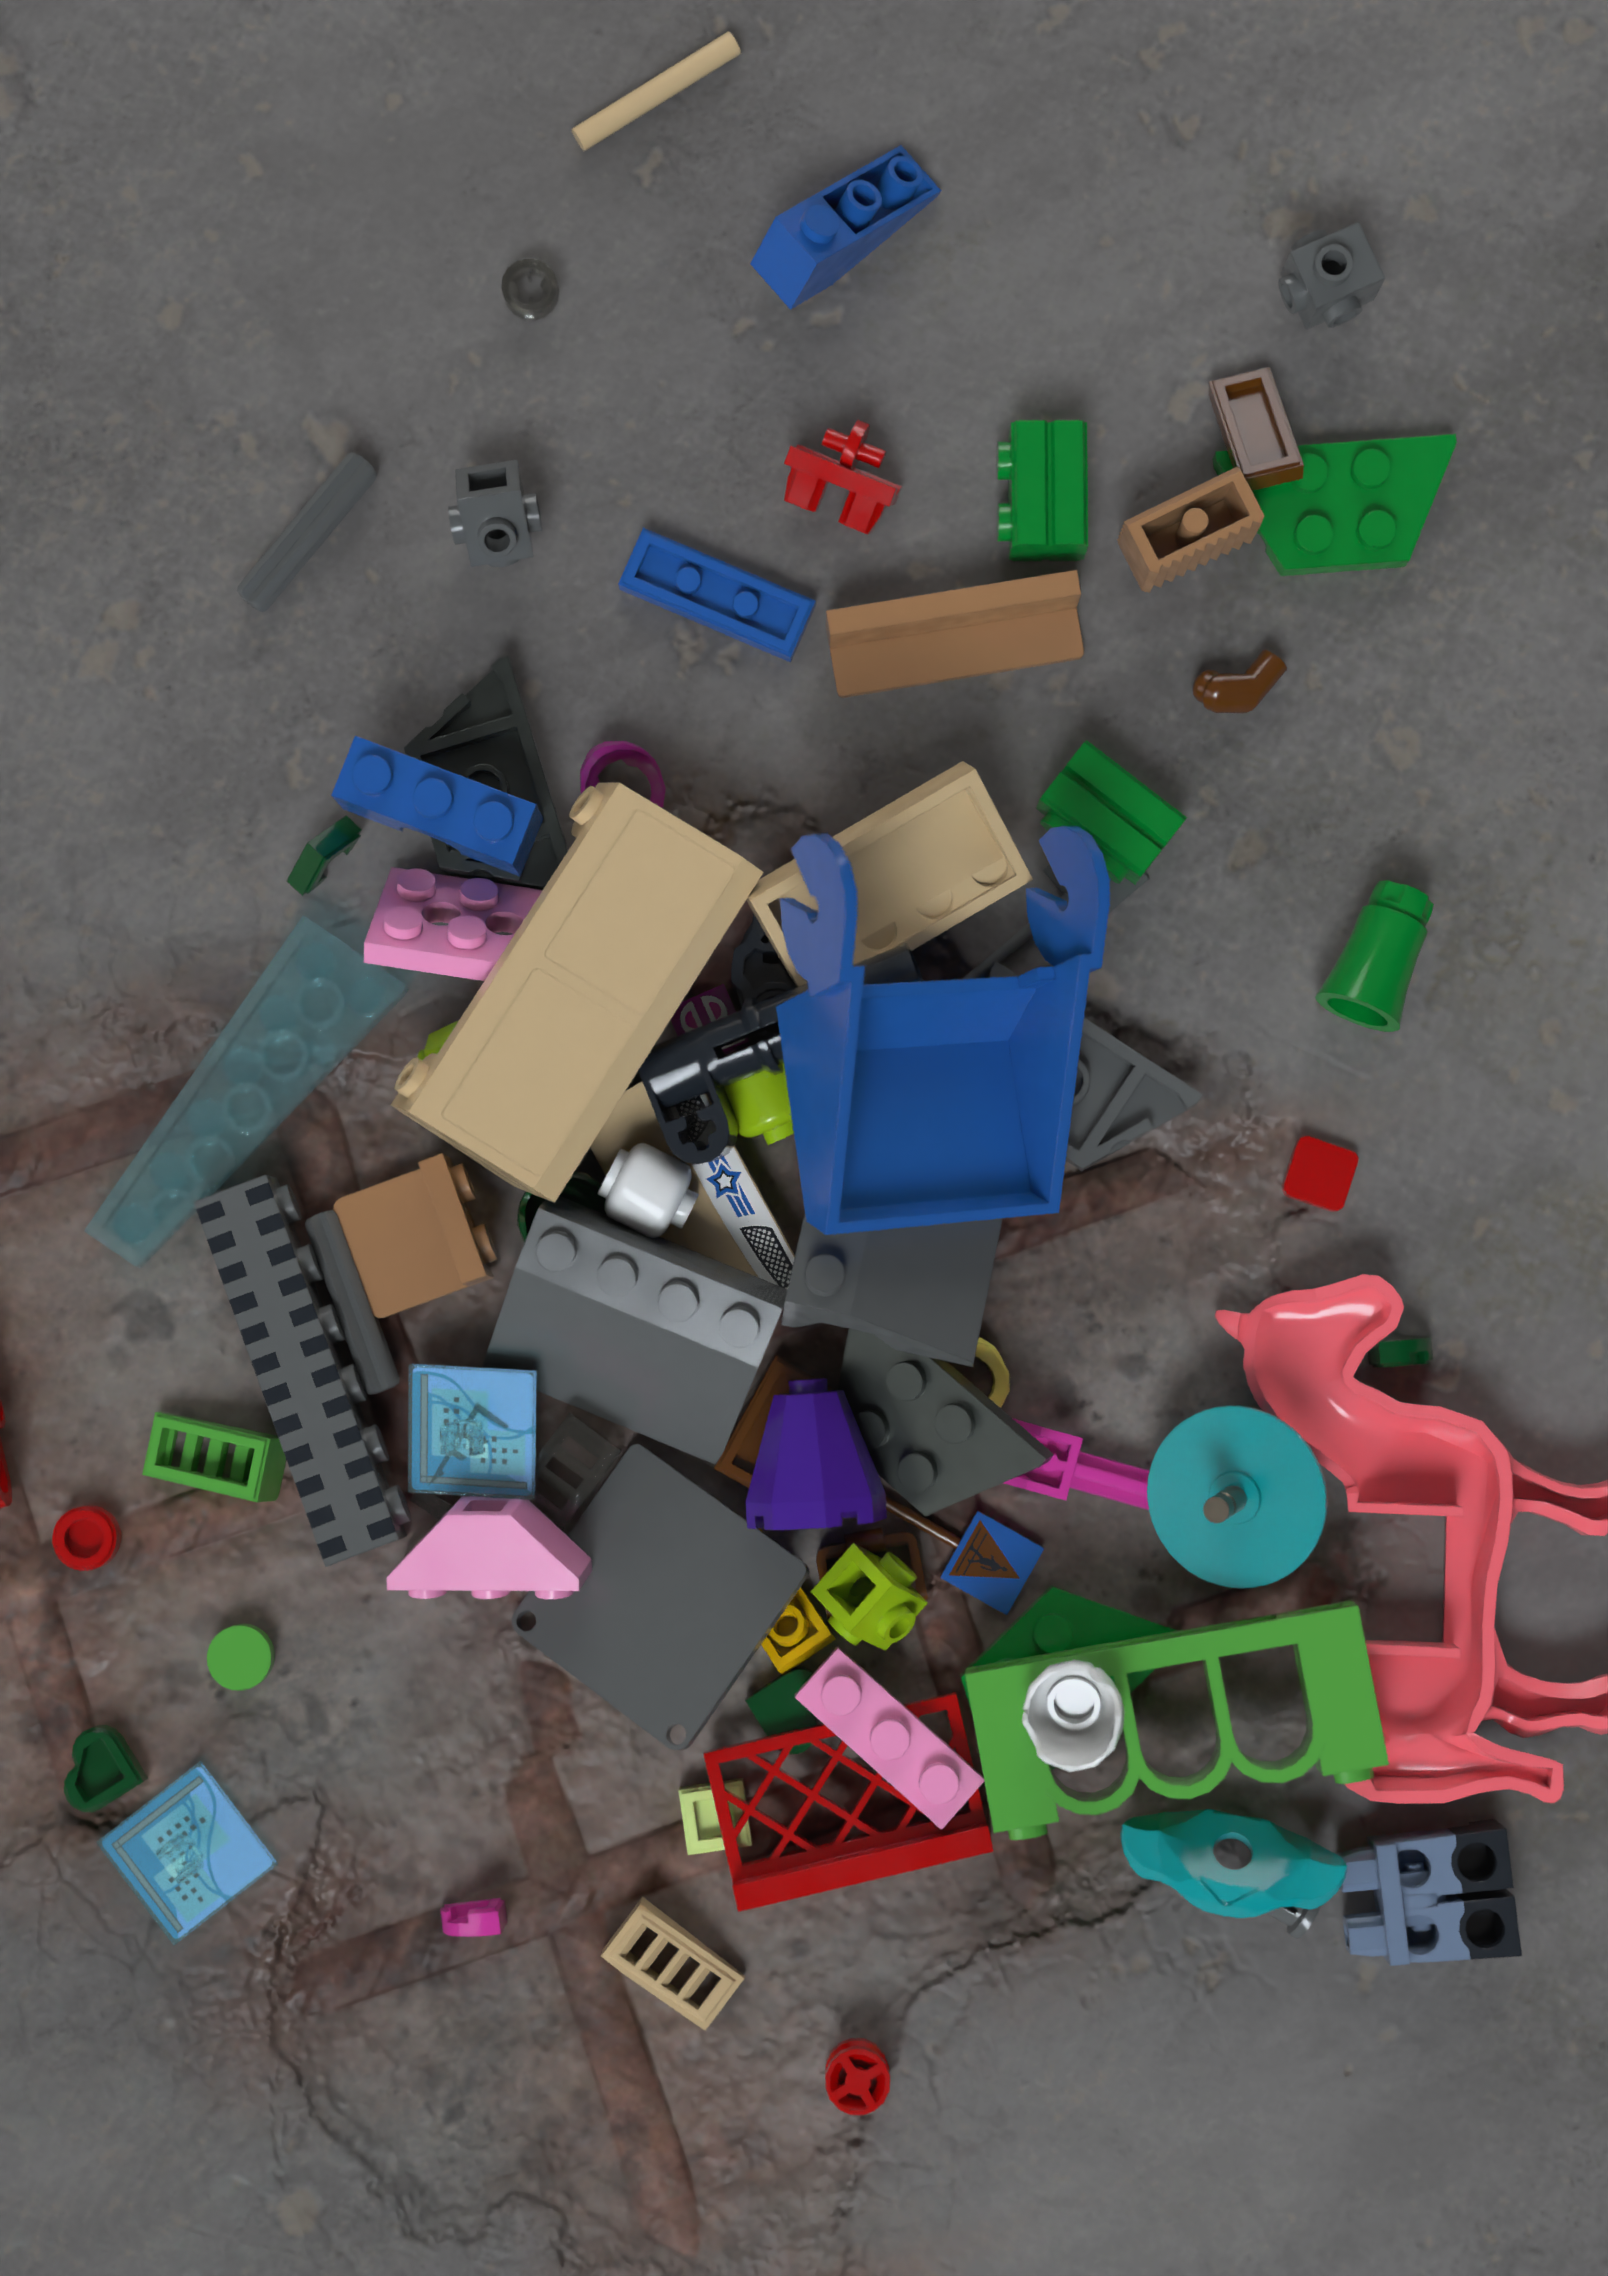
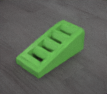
(255, 1467)

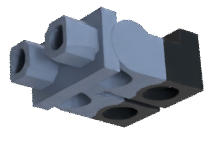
(1434, 1895)

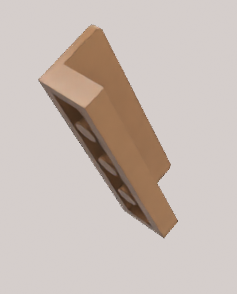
(955, 634)

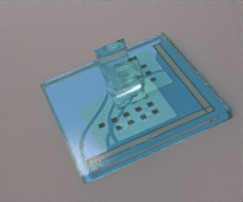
(472, 1431)
(187, 1853)

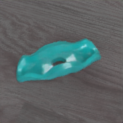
(1281, 1872)

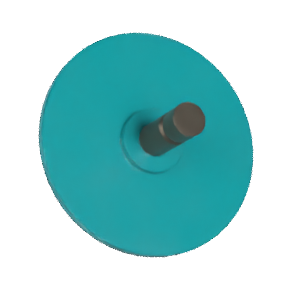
(1237, 1496)

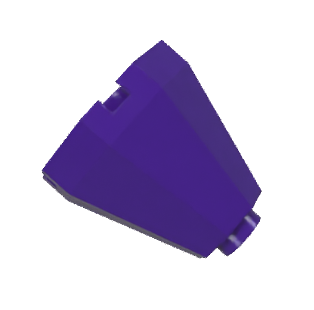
(813, 1464)

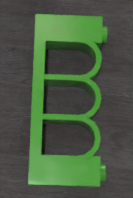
(1336, 1689)

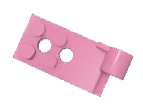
(474, 912)

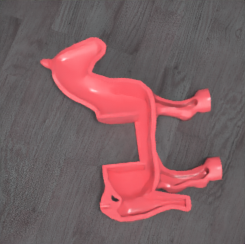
(1429, 1463)

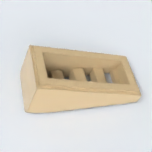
(639, 1970)

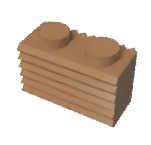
(1190, 529)

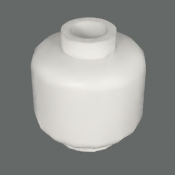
(648, 1190)

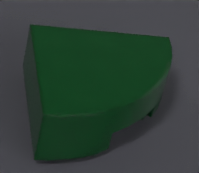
(320, 851)
(1401, 1352)

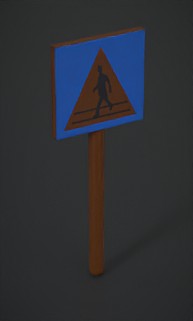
(987, 1560)

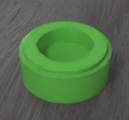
(240, 1657)

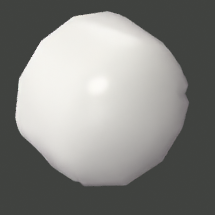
(1073, 1715)

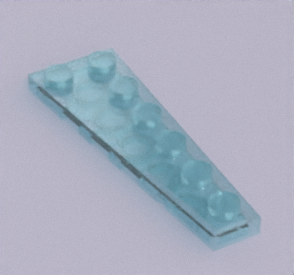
(270, 1056)

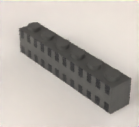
(302, 1369)

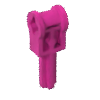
(1081, 1471)

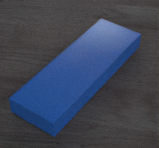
(717, 595)

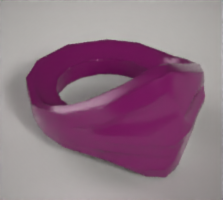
(631, 755)

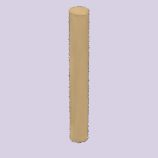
(656, 91)

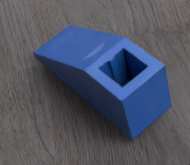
(841, 226)

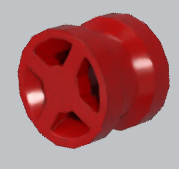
(863, 2088)

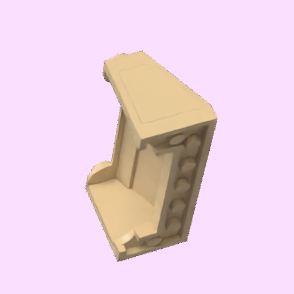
(579, 991)

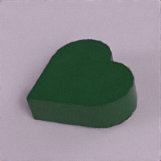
(779, 1709)
(102, 1769)

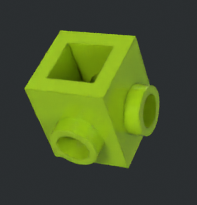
(870, 1597)

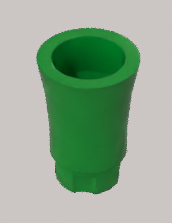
(1379, 958)

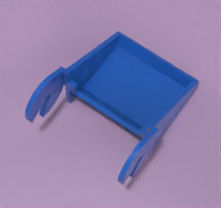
(943, 1090)

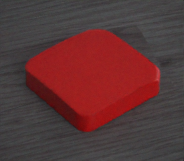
(1319, 1173)

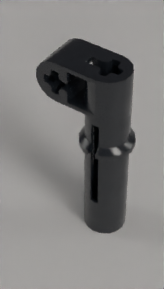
(697, 1065)

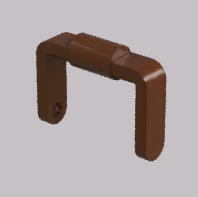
(875, 1542)

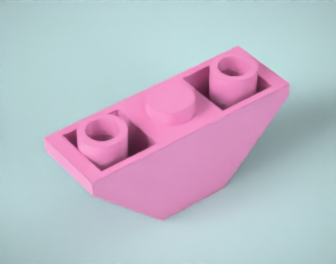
(492, 1550)

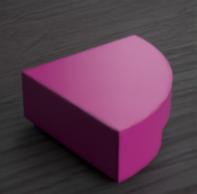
(474, 1918)

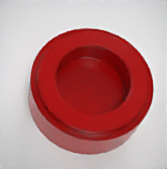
(86, 1538)

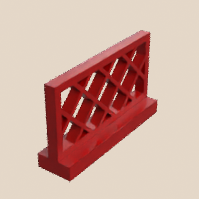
(843, 1860)

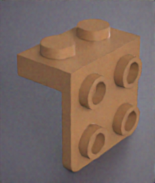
(416, 1237)

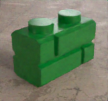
(1045, 490)
(1115, 808)

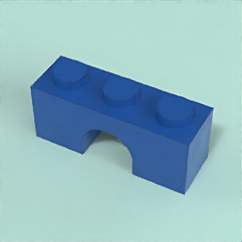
(439, 804)

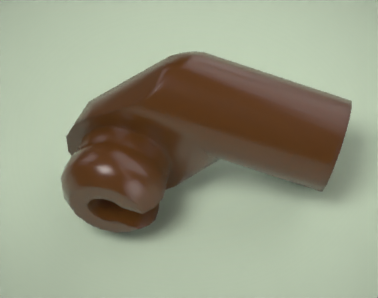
(1239, 691)

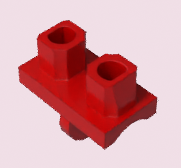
(813, 471)

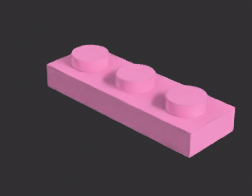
(889, 1737)

